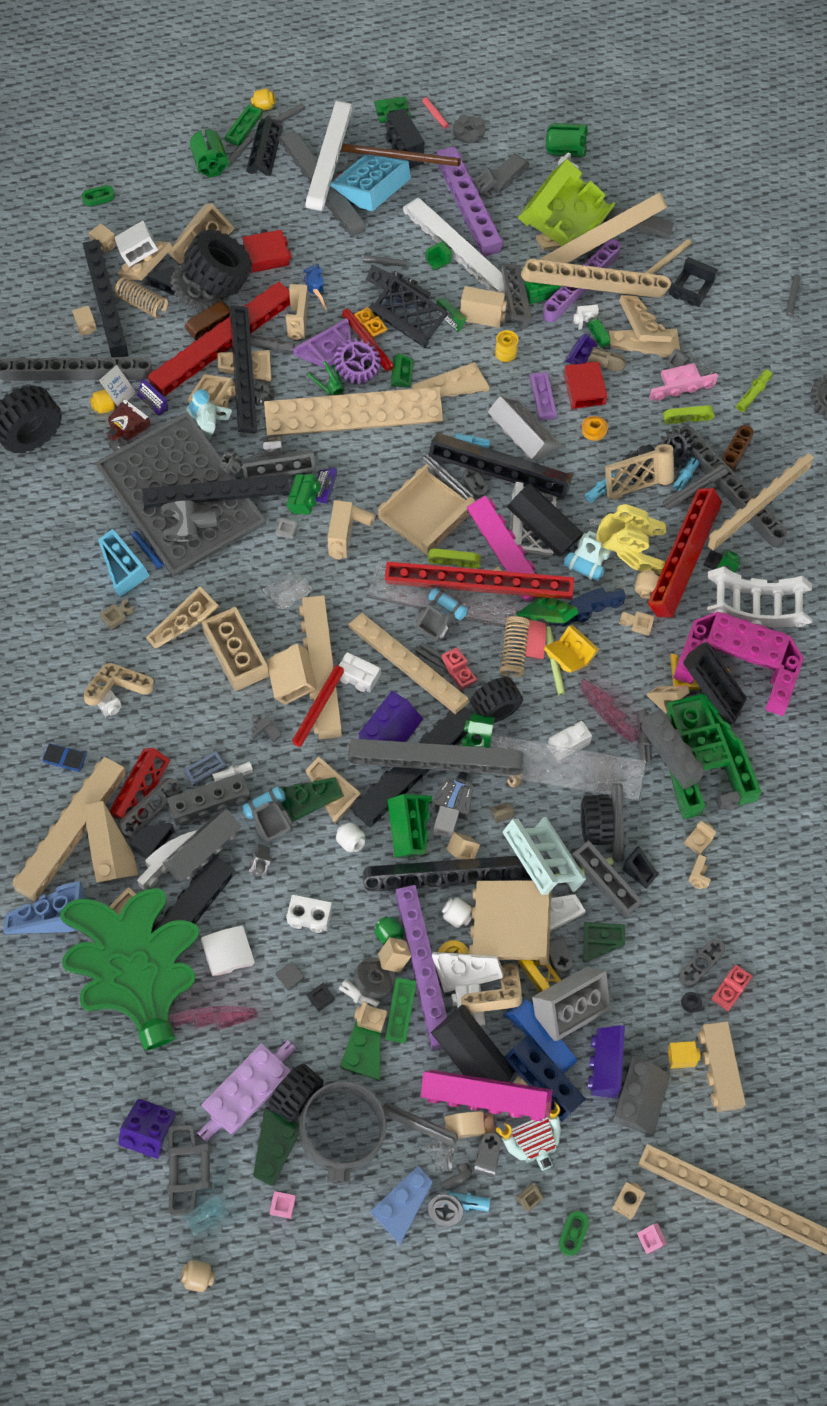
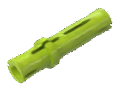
(758, 386)

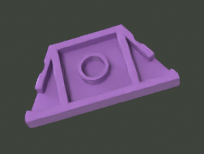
(324, 345)

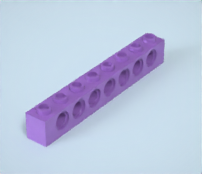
(471, 204)
(421, 961)

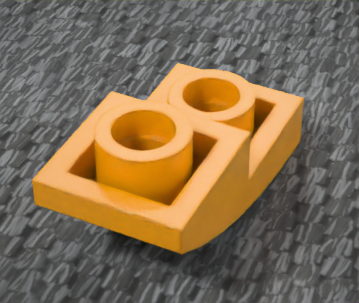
(370, 322)

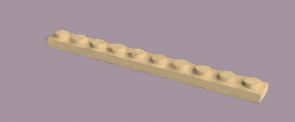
(734, 1198)

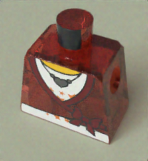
(127, 422)

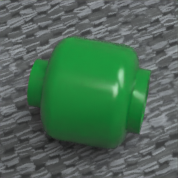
(388, 927)

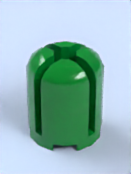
(566, 138)
(205, 154)

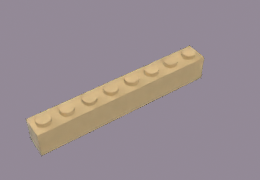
(320, 654)
(67, 831)

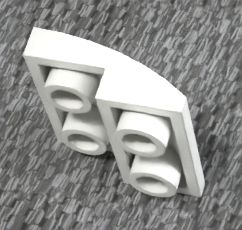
(227, 950)

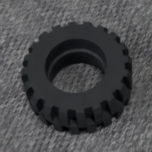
(217, 263)
(28, 419)

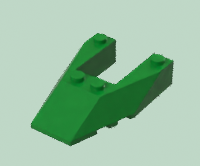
(714, 746)

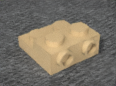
(219, 389)

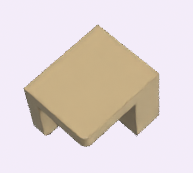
(463, 846)

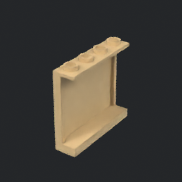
(424, 510)
(511, 921)

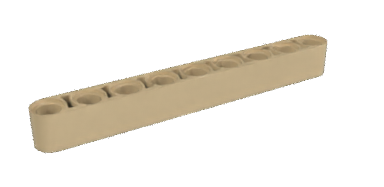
(607, 230)
(595, 278)

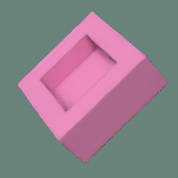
(282, 1205)
(652, 1238)

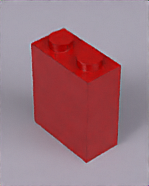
(267, 250)
(585, 385)

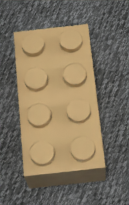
(235, 649)

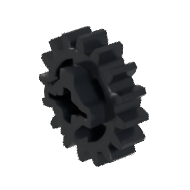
(680, 450)

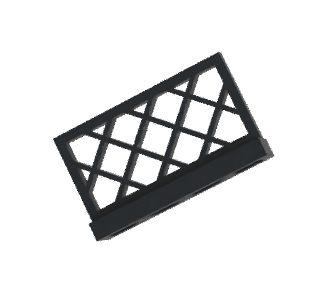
(403, 325)

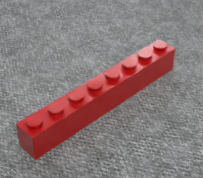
(685, 553)

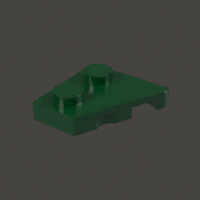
(601, 939)

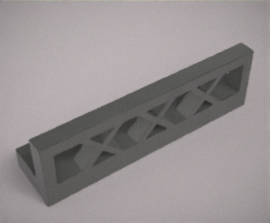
(519, 294)

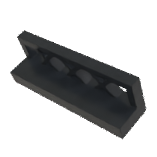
(261, 143)

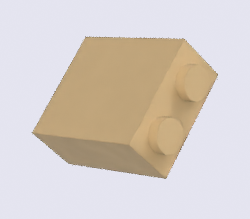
(483, 306)
(340, 529)
(291, 674)

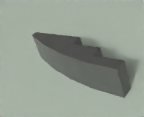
(648, 227)

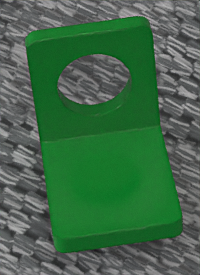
(730, 559)

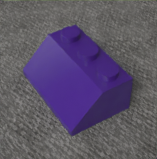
(392, 720)
(607, 1061)

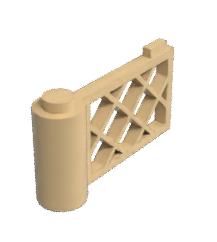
(661, 467)

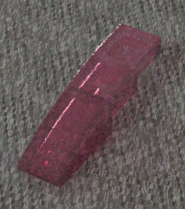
(603, 705)
(221, 1015)

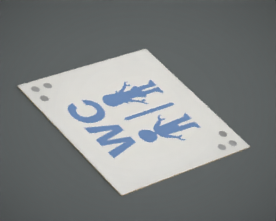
(117, 385)

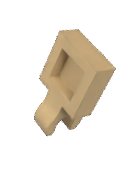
(640, 622)

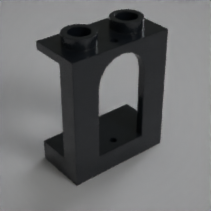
(698, 270)

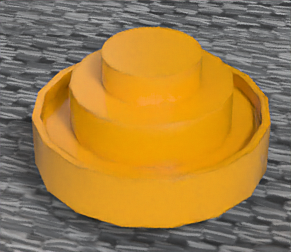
(594, 428)

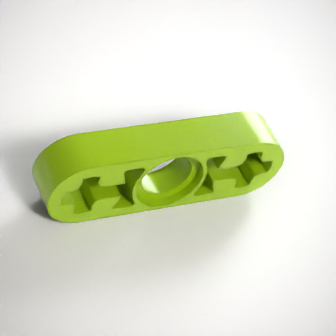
(696, 413)
(459, 558)

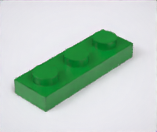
(243, 125)
(400, 1010)

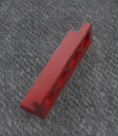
(135, 779)

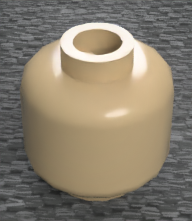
(646, 583)
(197, 1276)

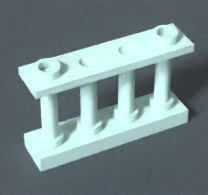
(533, 861)

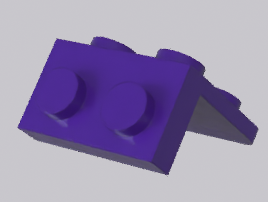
(146, 1128)

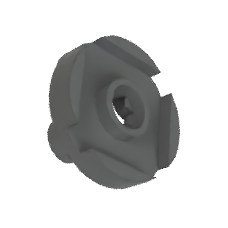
(463, 123)
(370, 987)

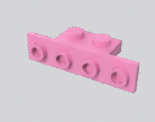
(682, 380)

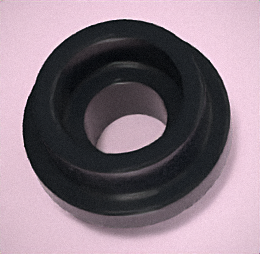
(693, 996)

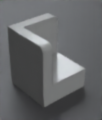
(446, 821)

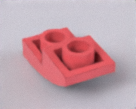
(536, 640)
(458, 669)
(731, 987)

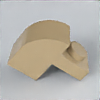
(470, 1124)

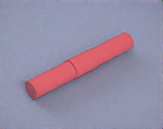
(435, 113)

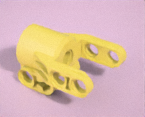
(628, 536)

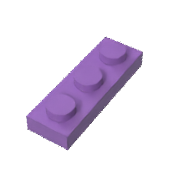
(543, 396)

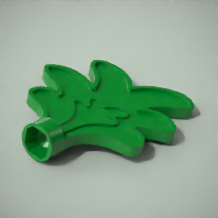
(129, 963)

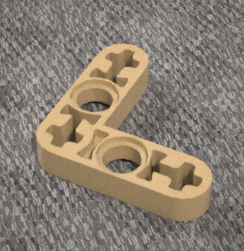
(140, 683)
(503, 998)

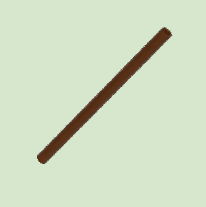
(398, 154)

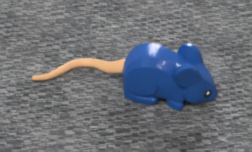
(315, 281)

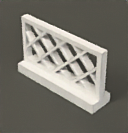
(516, 526)

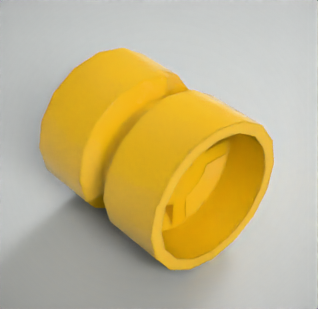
(506, 346)

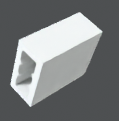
(136, 243)

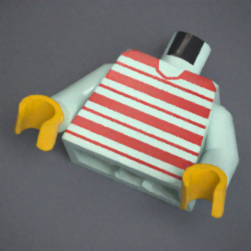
(534, 1139)

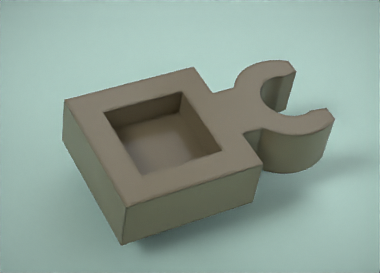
(115, 615)

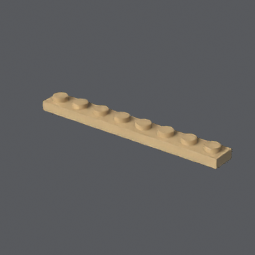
(765, 496)
(409, 663)

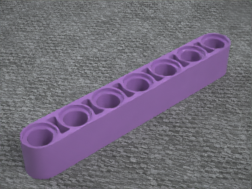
(568, 295)

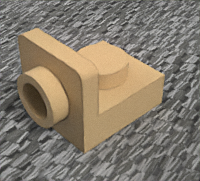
(700, 837)
(697, 875)
(370, 1017)

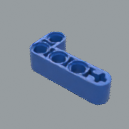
(556, 1051)

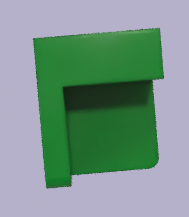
(438, 255)

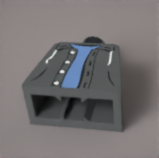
(455, 795)

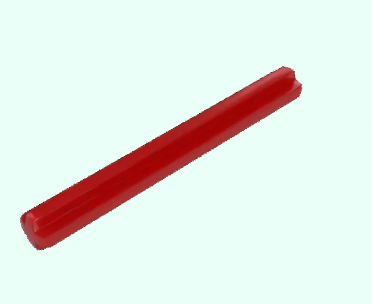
(363, 333)
(317, 706)

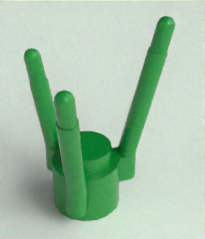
(334, 385)

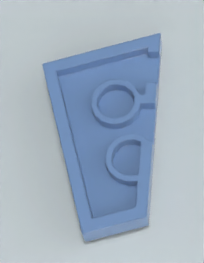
(402, 1204)

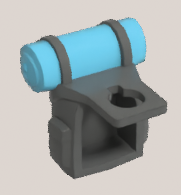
(439, 614)
(269, 814)

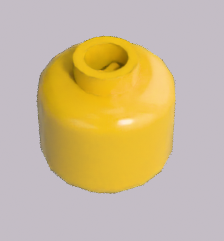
(263, 99)
(102, 402)

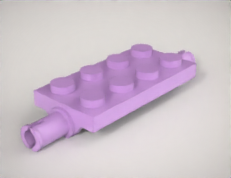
(245, 1090)

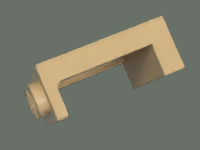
(299, 302)

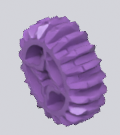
(367, 354)

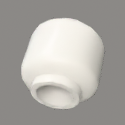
(350, 837)
(457, 912)

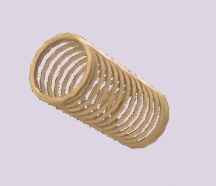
(134, 304)
(507, 667)

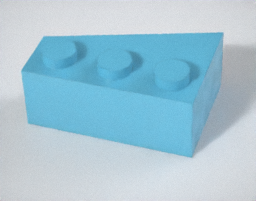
(122, 564)

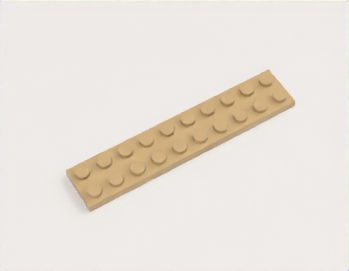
(353, 411)

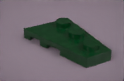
(309, 797)
(274, 1146)

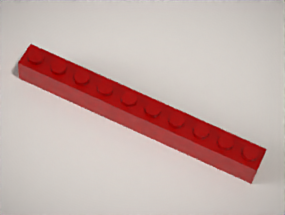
(218, 340)
(479, 580)

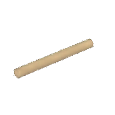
(669, 257)

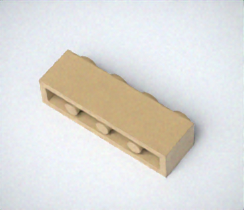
(722, 1067)

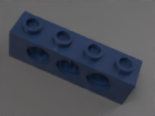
(541, 1072)

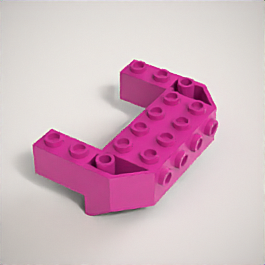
(751, 644)

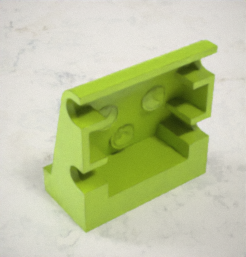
(566, 205)

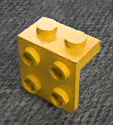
(572, 650)

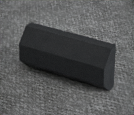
(544, 519)
(715, 682)
(471, 1047)

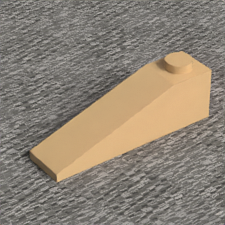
(206, 219)
(186, 616)
(109, 850)

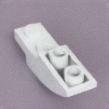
(154, 861)

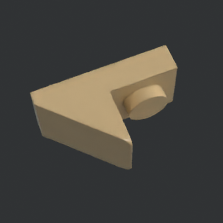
(664, 694)

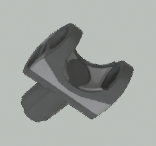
(188, 520)

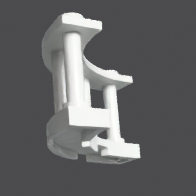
(727, 579)

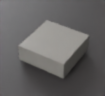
(286, 528)

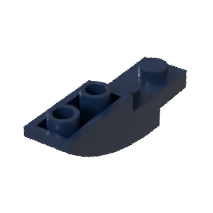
(594, 601)

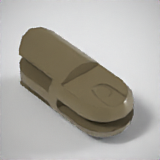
(607, 359)

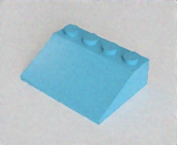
(372, 180)

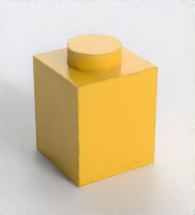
(683, 1054)

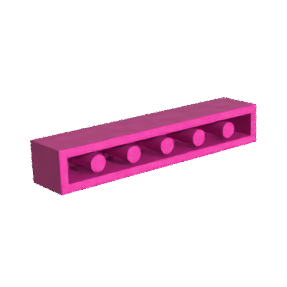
(500, 538)
(486, 1094)

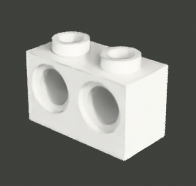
(311, 908)

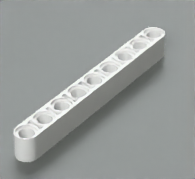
(329, 156)
(460, 248)

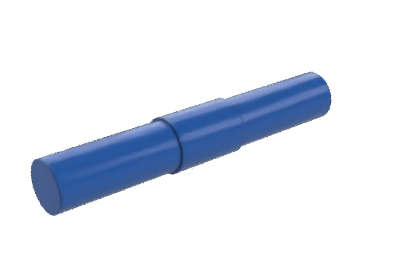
(147, 549)

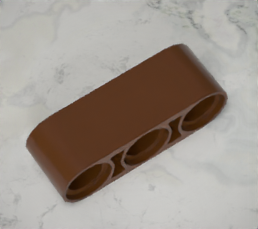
(207, 320)
(738, 446)

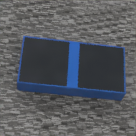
(64, 757)

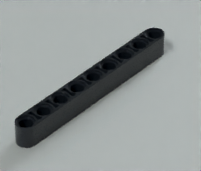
(441, 870)

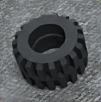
(497, 699)
(597, 819)
(295, 1091)

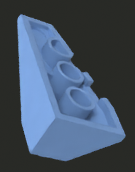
(44, 914)

